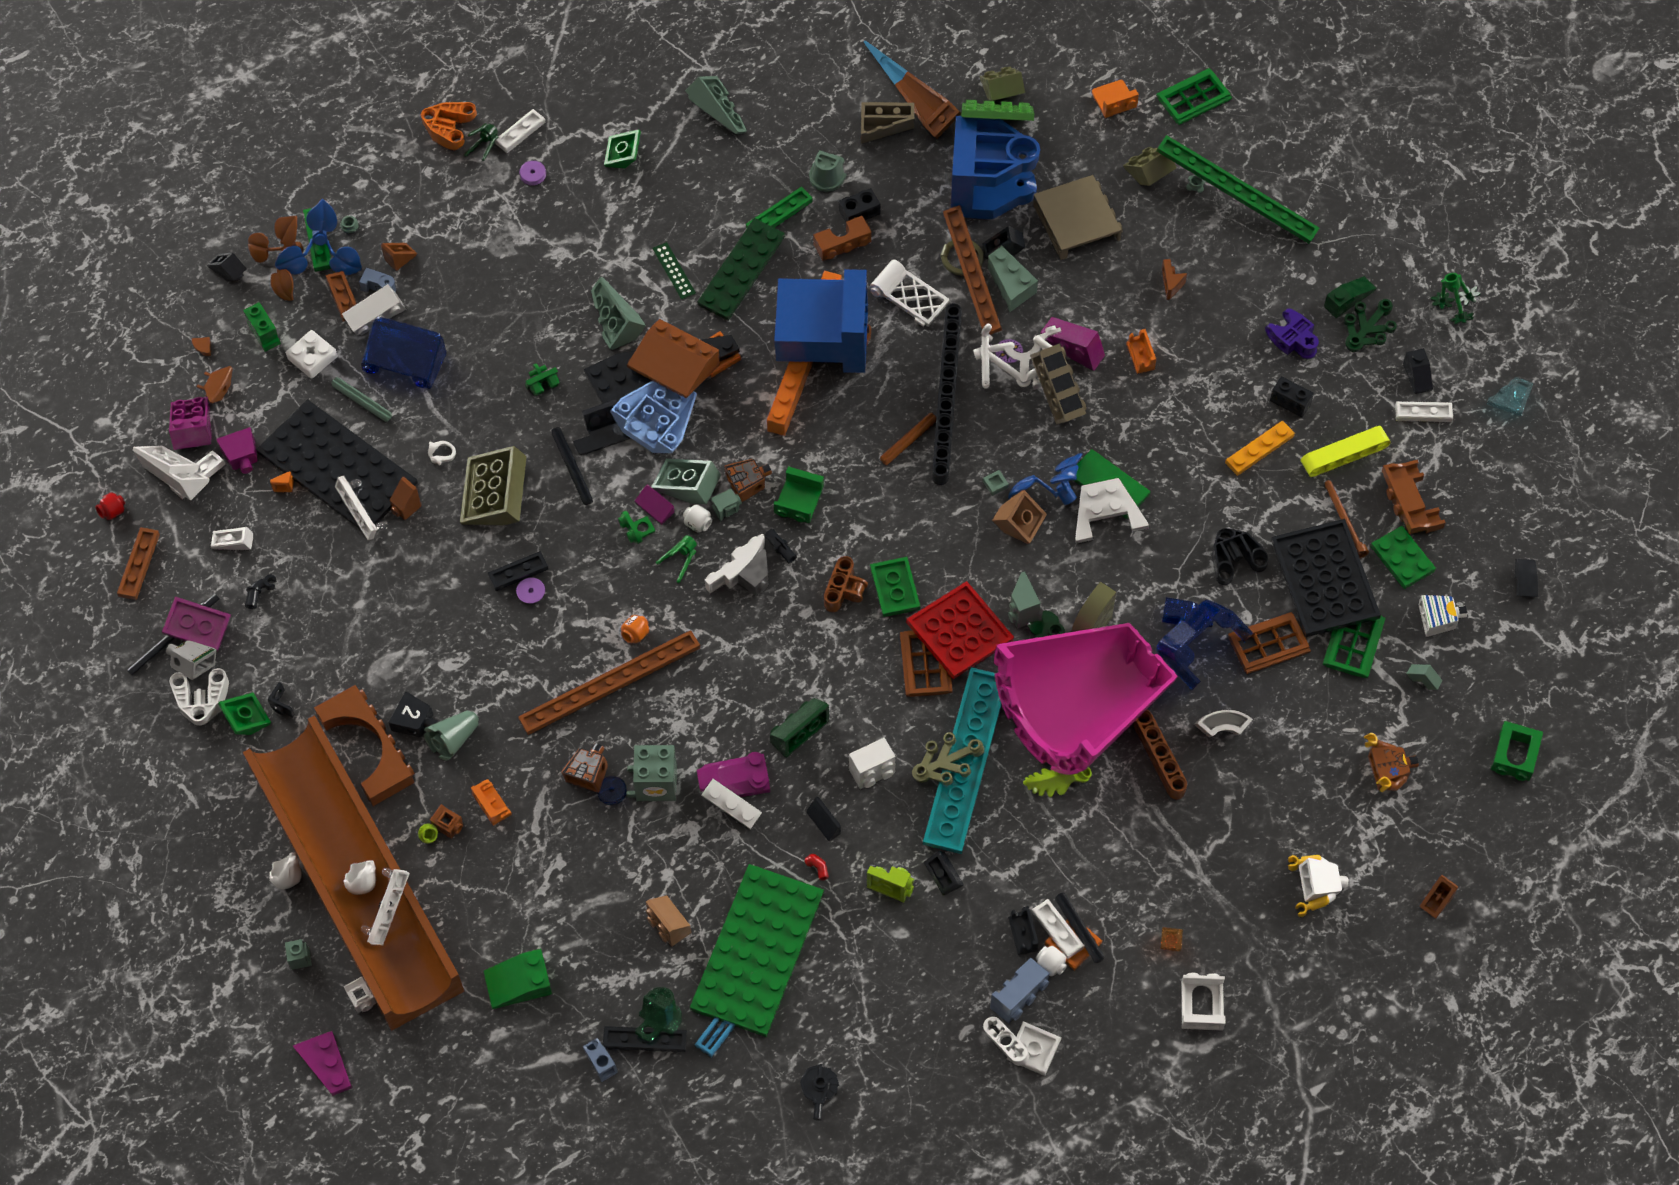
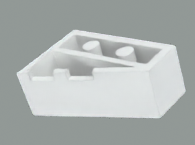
(382, 303)

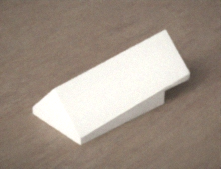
(172, 469)

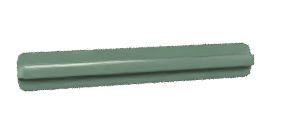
(361, 399)

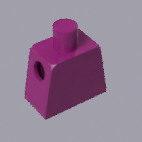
(239, 449)

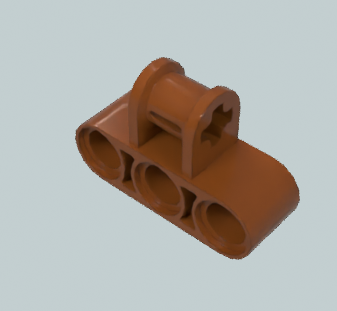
(848, 590)

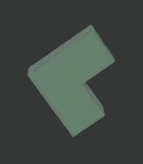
(1426, 675)

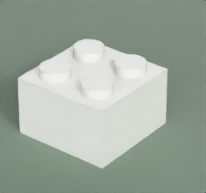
(872, 763)

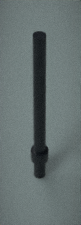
(163, 642)

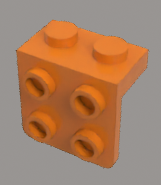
(1115, 98)

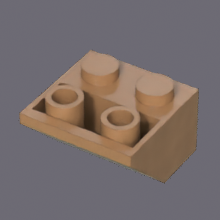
(667, 919)

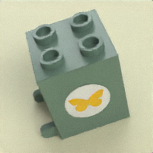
(654, 773)

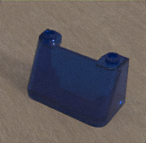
(404, 351)

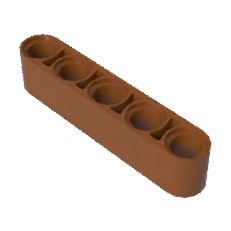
(1160, 762)

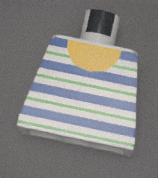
(1439, 614)

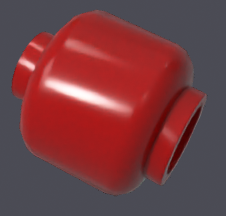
(110, 506)

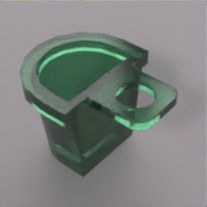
(659, 1012)

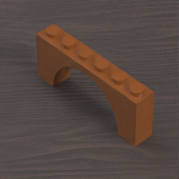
(352, 709)

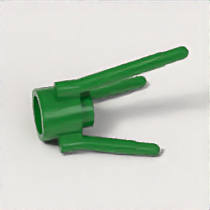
(685, 546)

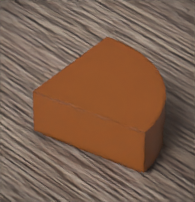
(202, 345)

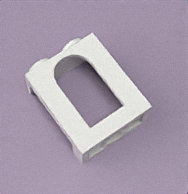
(1204, 1022)

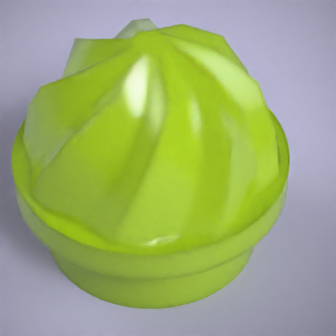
(428, 833)

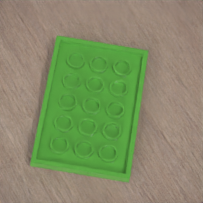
(995, 111)

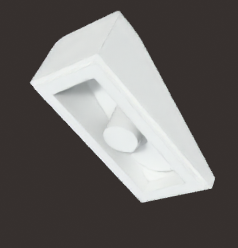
(232, 539)

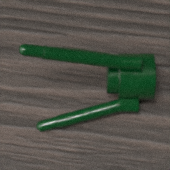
(487, 133)

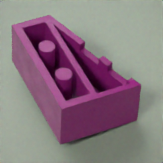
(1079, 342)

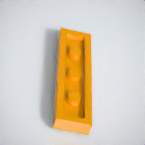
(1259, 448)

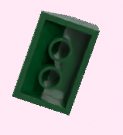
(800, 726)

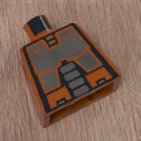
(747, 477)
(586, 768)

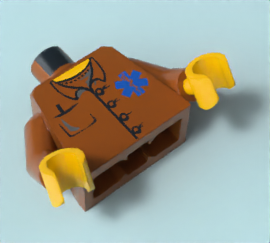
(1389, 763)

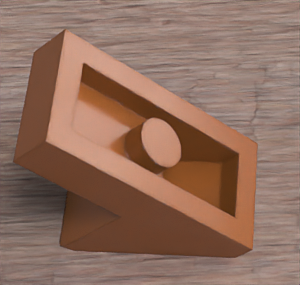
(1172, 281)

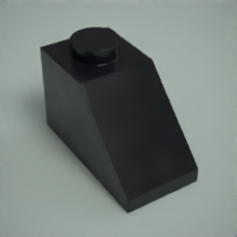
(1009, 238)
(227, 266)
(1418, 371)

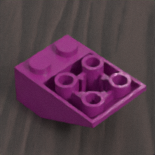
(190, 423)

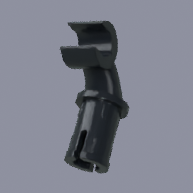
(255, 589)

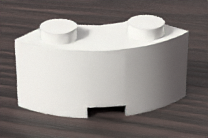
(1223, 721)

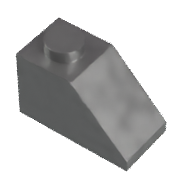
(755, 574)

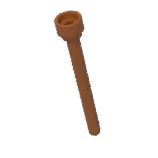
(1360, 547)

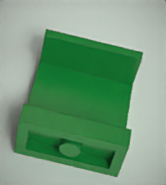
(799, 495)

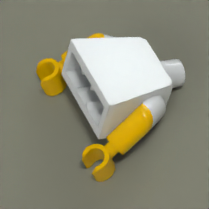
(1319, 881)

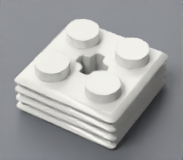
(301, 354)

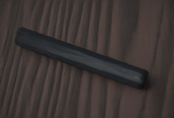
(1079, 927)

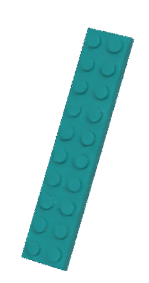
(956, 802)

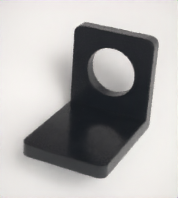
(277, 706)

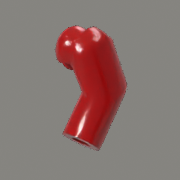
(820, 864)

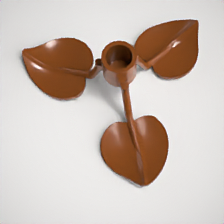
(258, 244)

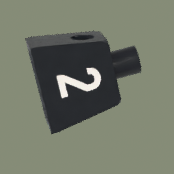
(411, 716)

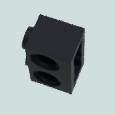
(863, 204)
(1291, 396)

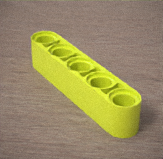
(1345, 451)

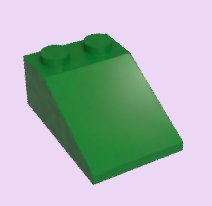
(518, 979)

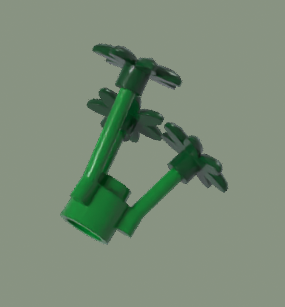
(1453, 282)

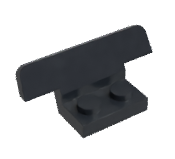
(601, 428)

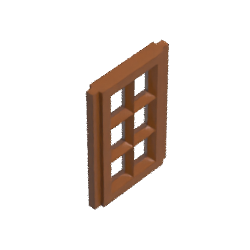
(1284, 655)
(909, 673)

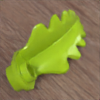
(1054, 781)

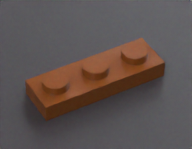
(341, 292)

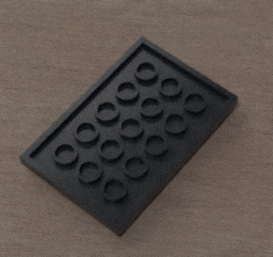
(1325, 578)

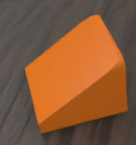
(283, 483)

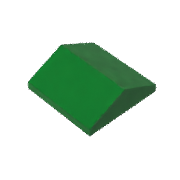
(622, 149)
(245, 714)

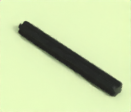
(572, 466)

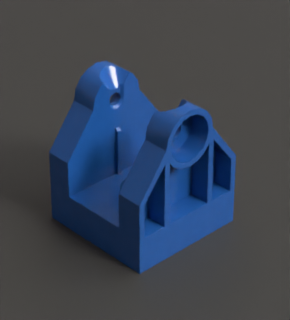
(990, 167)

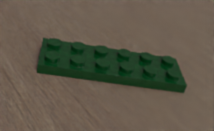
(741, 269)

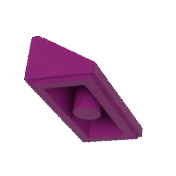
(654, 504)

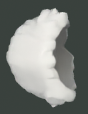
(286, 872)
(360, 878)

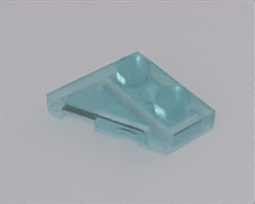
(1512, 397)

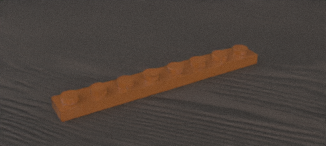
(971, 268)

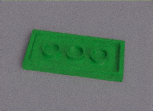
(1096, 468)

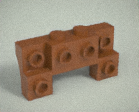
(1407, 499)

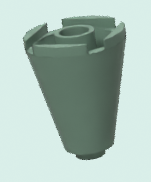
(450, 734)

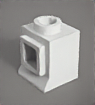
(364, 1003)

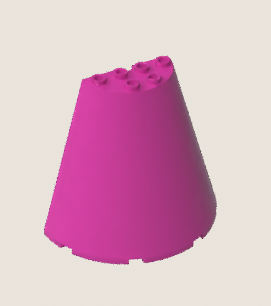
(1078, 691)

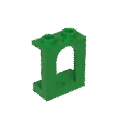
(1522, 734)

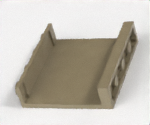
(1076, 214)

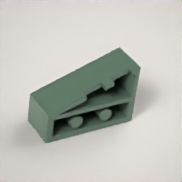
(1011, 278)

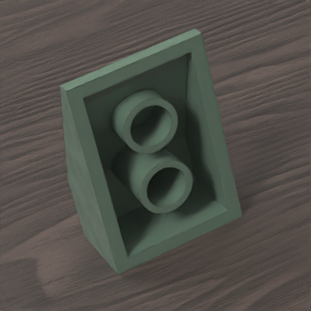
(687, 480)

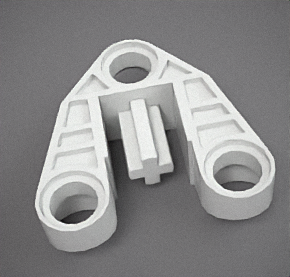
(216, 692)

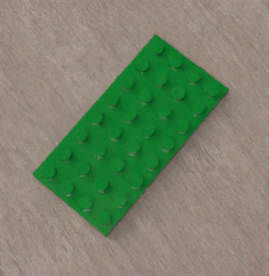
(757, 950)

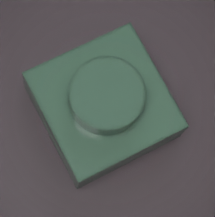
(995, 482)

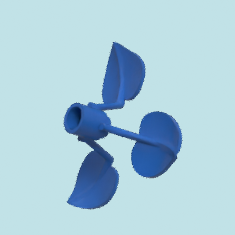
(320, 220)
(1068, 472)

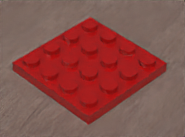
(959, 629)

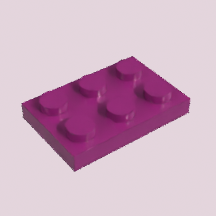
(196, 623)

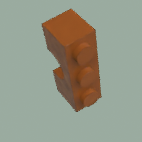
(830, 245)

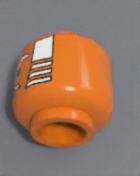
(634, 629)

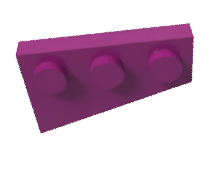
(325, 1061)

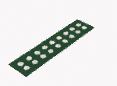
(674, 270)

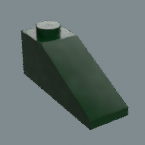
(1348, 295)

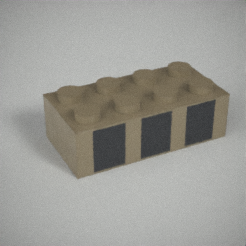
(1058, 384)

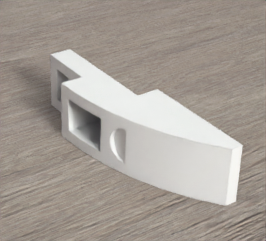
(740, 558)

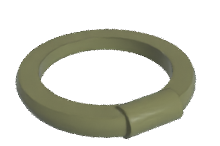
(944, 254)

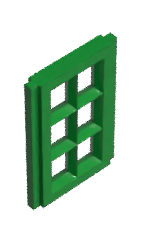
(1188, 83)
(1368, 654)

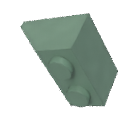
(1024, 603)

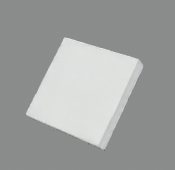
(1040, 1046)

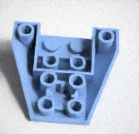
(654, 417)

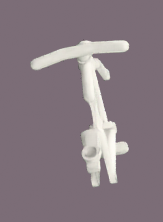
(1024, 376)

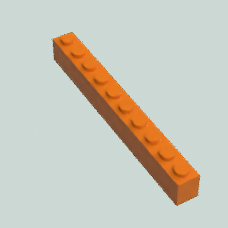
(791, 388)

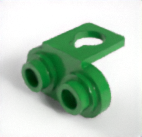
(633, 534)

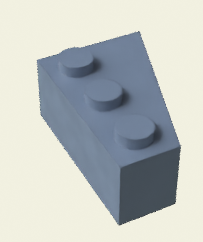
(1019, 991)

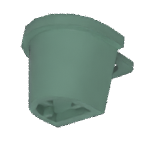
(827, 172)

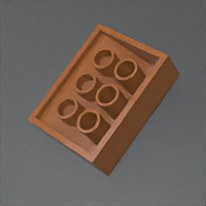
(674, 358)

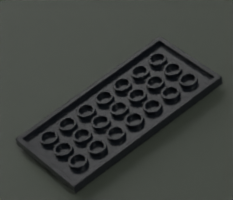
(321, 450)

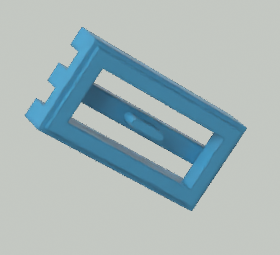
(698, 1044)

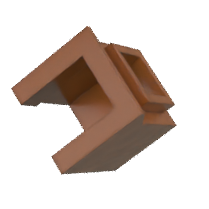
(453, 827)

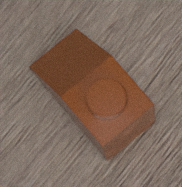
(405, 499)

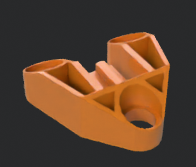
(444, 119)

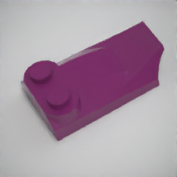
(740, 775)

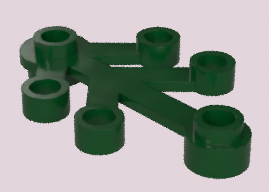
(1368, 327)

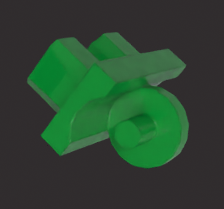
(534, 383)

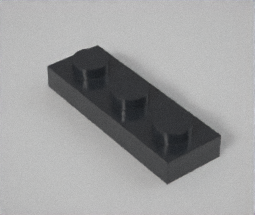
(518, 571)

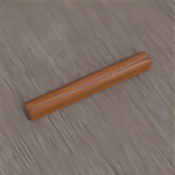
(908, 439)

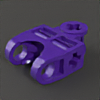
(1295, 335)

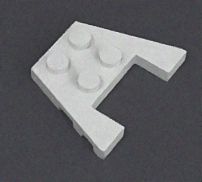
(1105, 501)

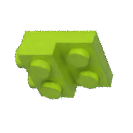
(894, 884)

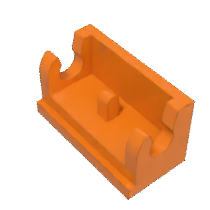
(1141, 352)
(490, 802)

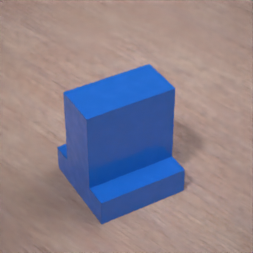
(823, 320)

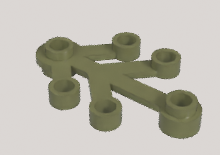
(946, 761)

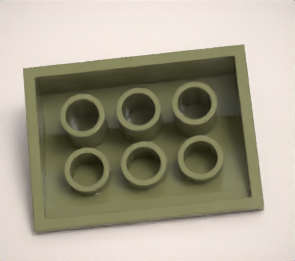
(493, 487)

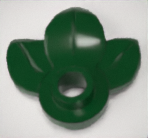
(1047, 626)

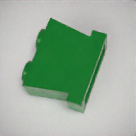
(262, 326)

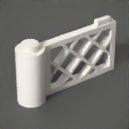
(892, 277)

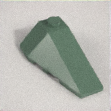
(712, 98)
(617, 317)

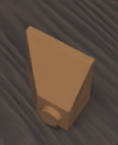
(1020, 517)

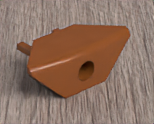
(217, 384)

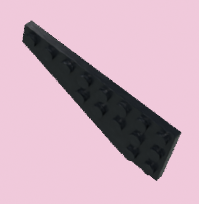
(615, 380)

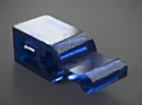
(1176, 610)

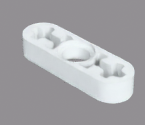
(1006, 1049)

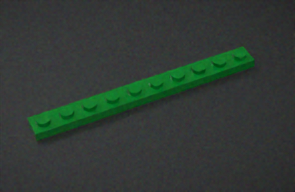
(1237, 189)

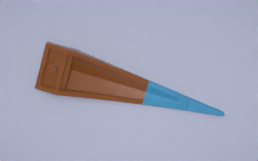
(929, 106)

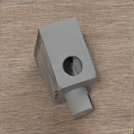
(191, 658)

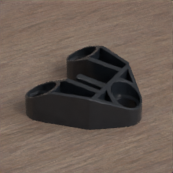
(1246, 544)

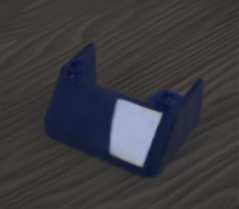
(1174, 645)

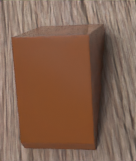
(397, 254)
(1439, 896)

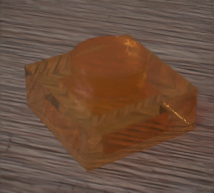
(1171, 939)

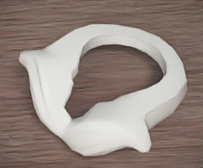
(440, 459)

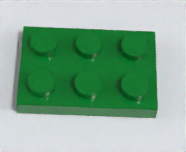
(1403, 557)
(895, 587)

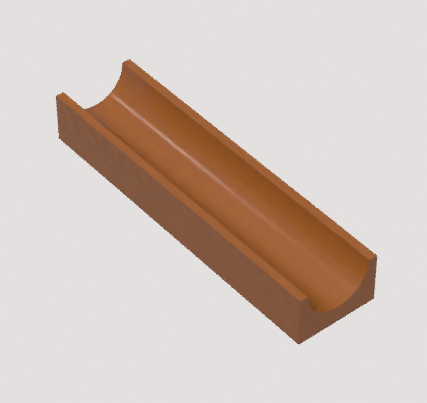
(331, 832)

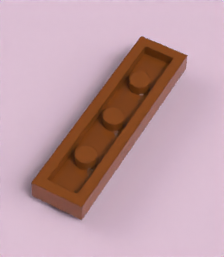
(138, 563)

